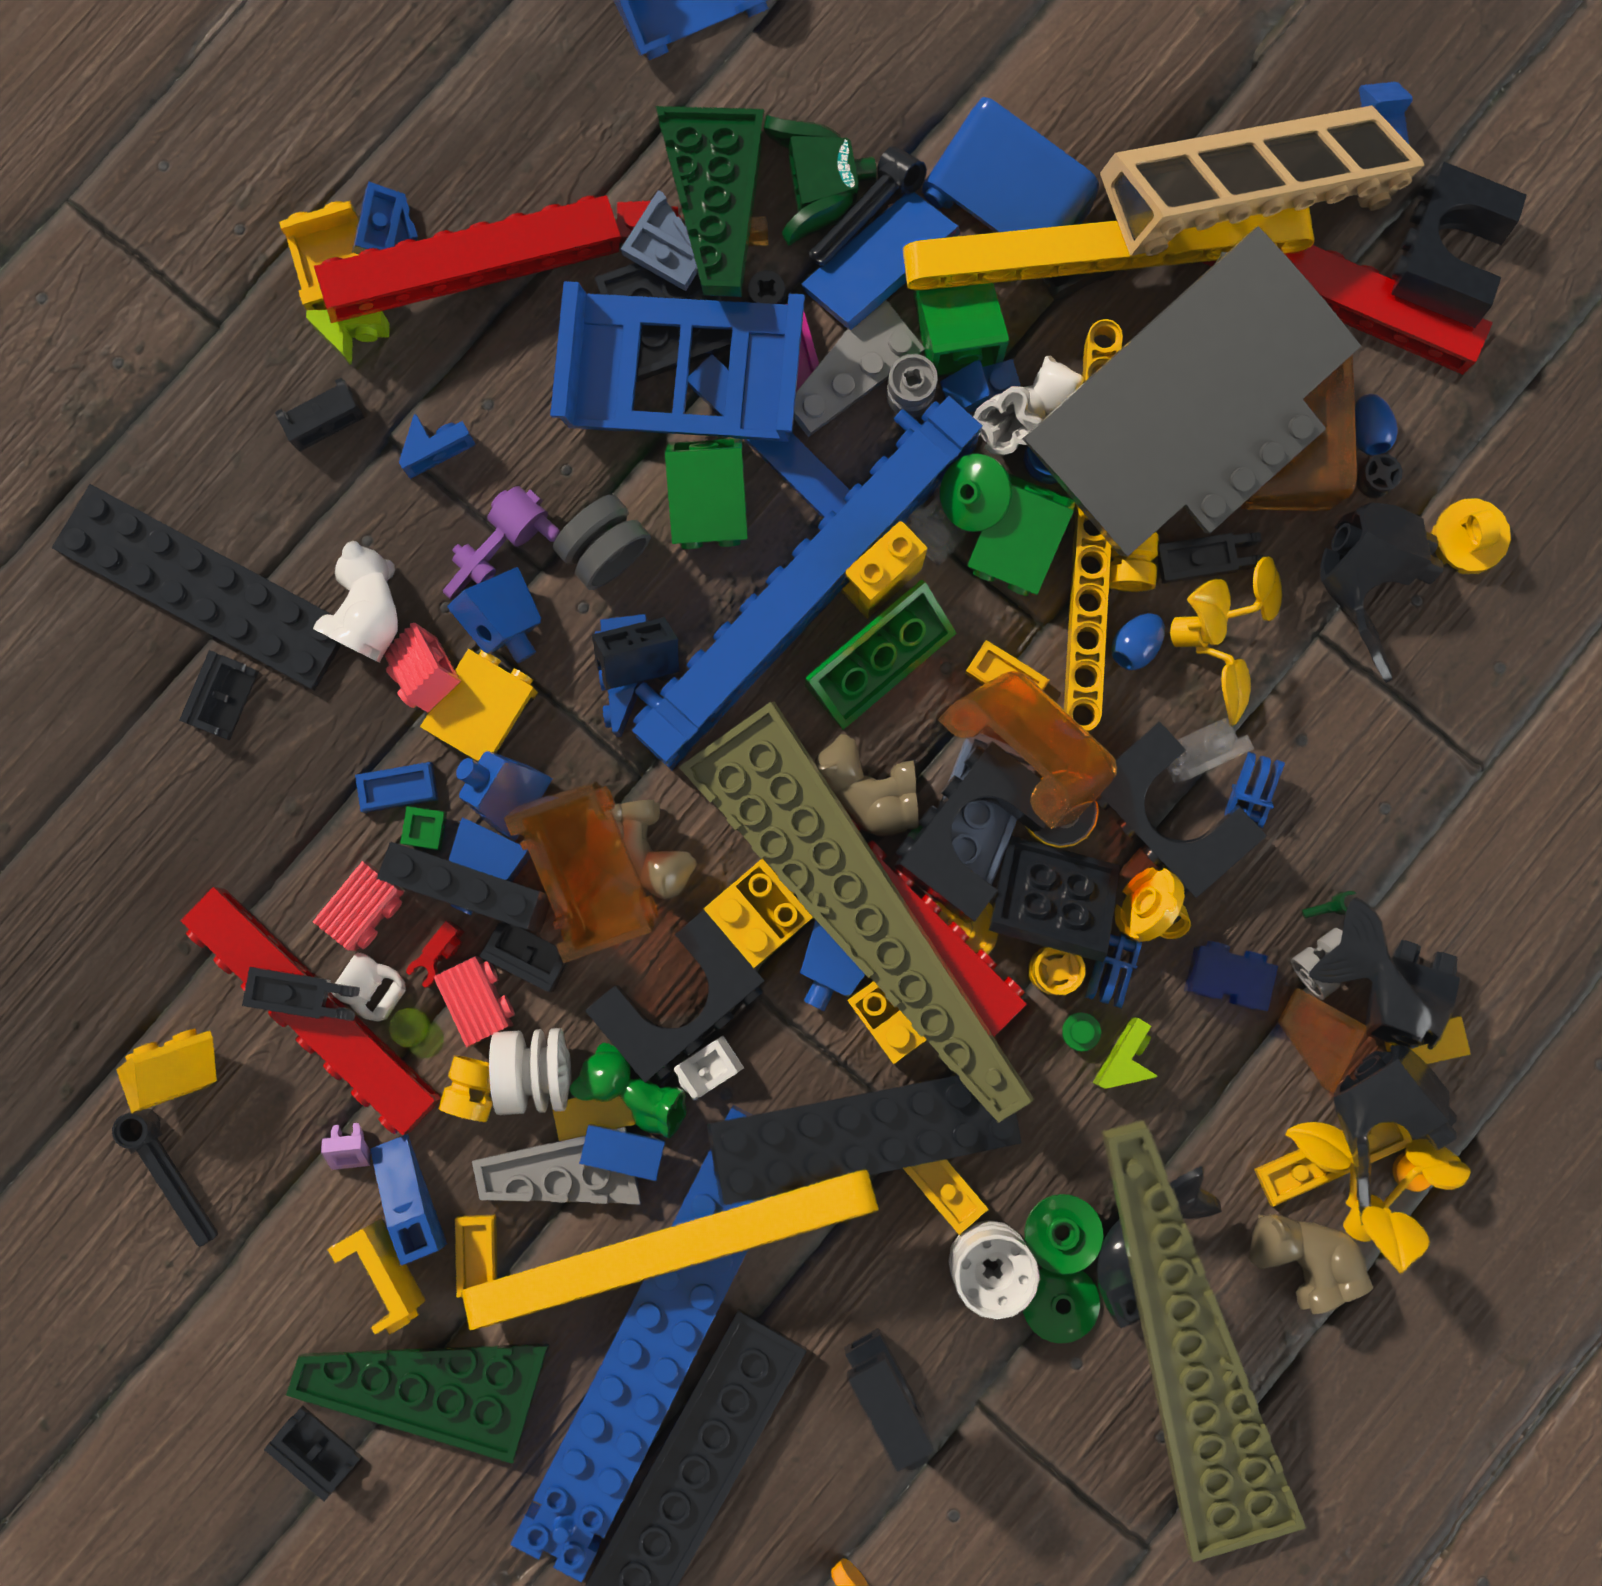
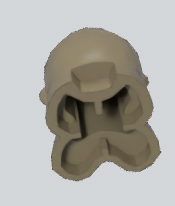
(874, 805)
(659, 871)
(1329, 1260)

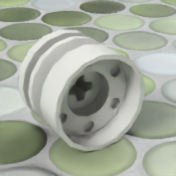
(526, 1071)
(989, 1291)

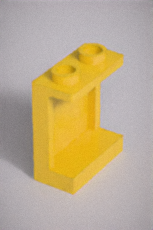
(317, 238)
(884, 569)
(481, 707)
(391, 1279)

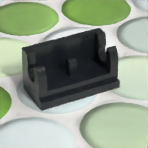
(320, 416)
(636, 653)
(219, 695)
(525, 956)
(313, 1453)

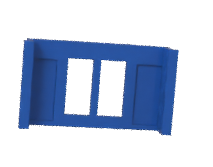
(601, 355)

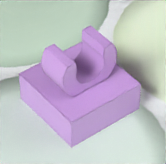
(346, 1151)

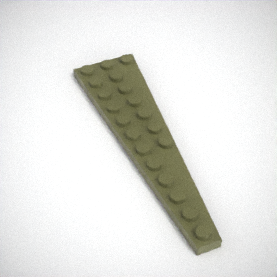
(800, 828)
(1215, 1439)

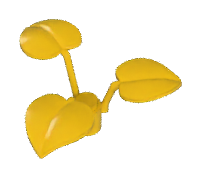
(1212, 606)
(1394, 1233)

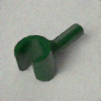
(1336, 905)

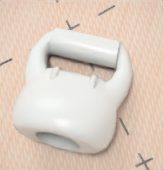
(367, 974)

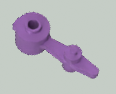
(516, 518)

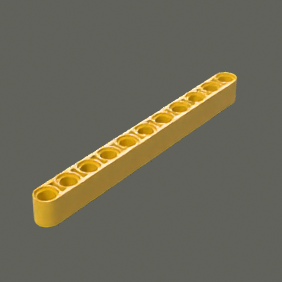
(1082, 250)
(1086, 583)
(670, 1249)

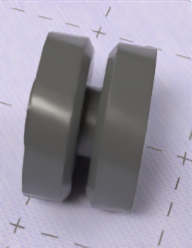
(601, 542)

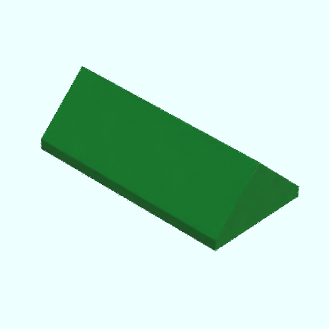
(880, 655)

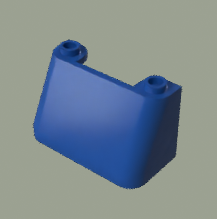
(661, 22)
(1009, 175)

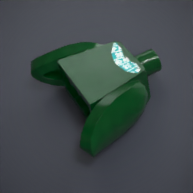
(822, 174)

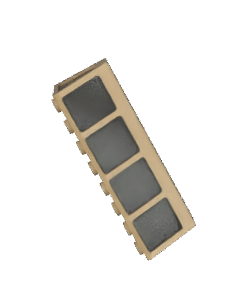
(1254, 173)

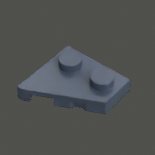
(662, 244)

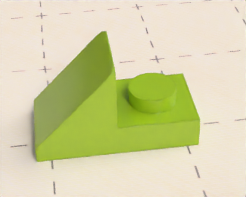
(341, 333)
(1119, 1066)

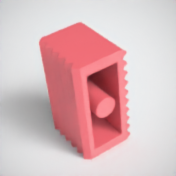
(420, 668)
(359, 908)
(475, 1000)

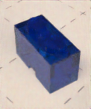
(1218, 972)

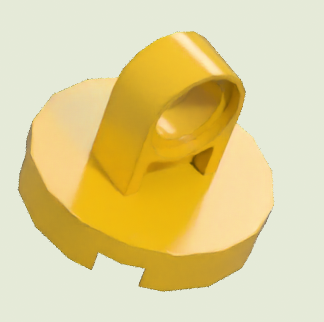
(1472, 536)
(1152, 907)

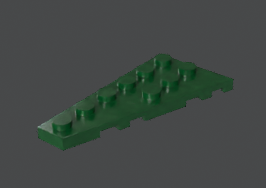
(715, 176)
(449, 1395)

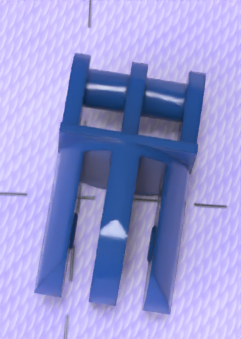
(1254, 791)
(1112, 971)

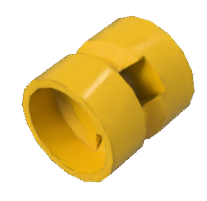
(1136, 571)
(1056, 971)
(459, 1098)

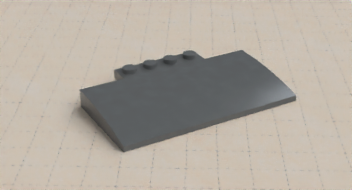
(1198, 400)

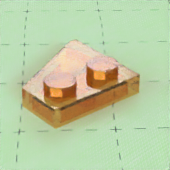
(1321, 1036)

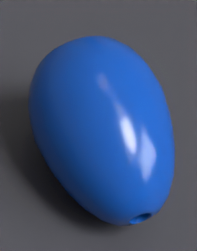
(1374, 425)
(1138, 641)

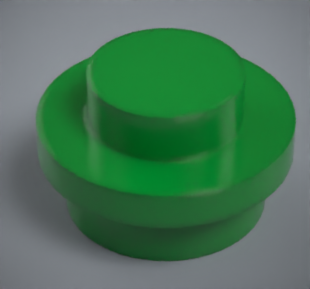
(1081, 1031)

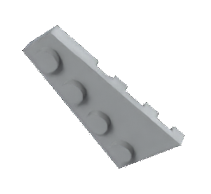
(854, 367)
(552, 1175)

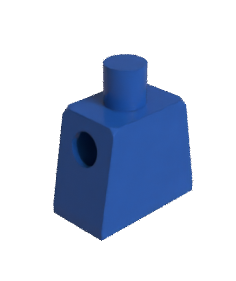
(499, 614)
(498, 786)
(487, 853)
(829, 968)

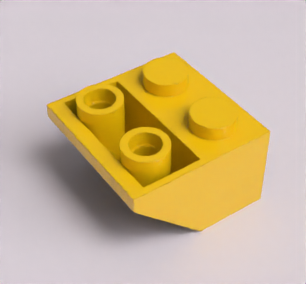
(758, 913)
(885, 1023)
(169, 1071)

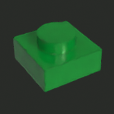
(423, 828)

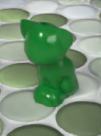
(608, 1076)

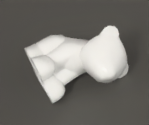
(1019, 409)
(368, 614)

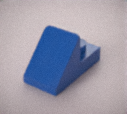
(1390, 101)
(977, 384)
(425, 452)

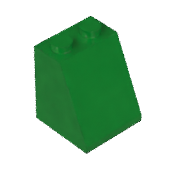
(961, 326)
(706, 492)
(1025, 539)

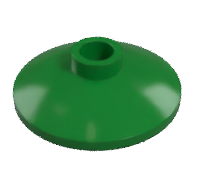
(990, 497)
(1079, 1246)
(1067, 1325)

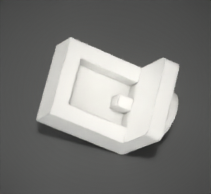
(708, 1068)

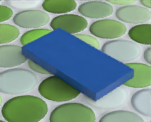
(873, 261)

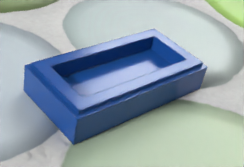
(396, 787)
(622, 1152)

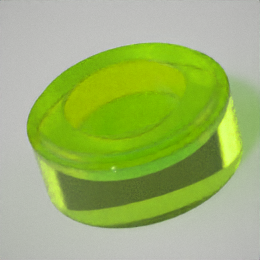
(409, 1027)

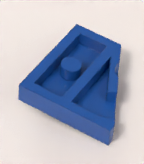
(383, 219)

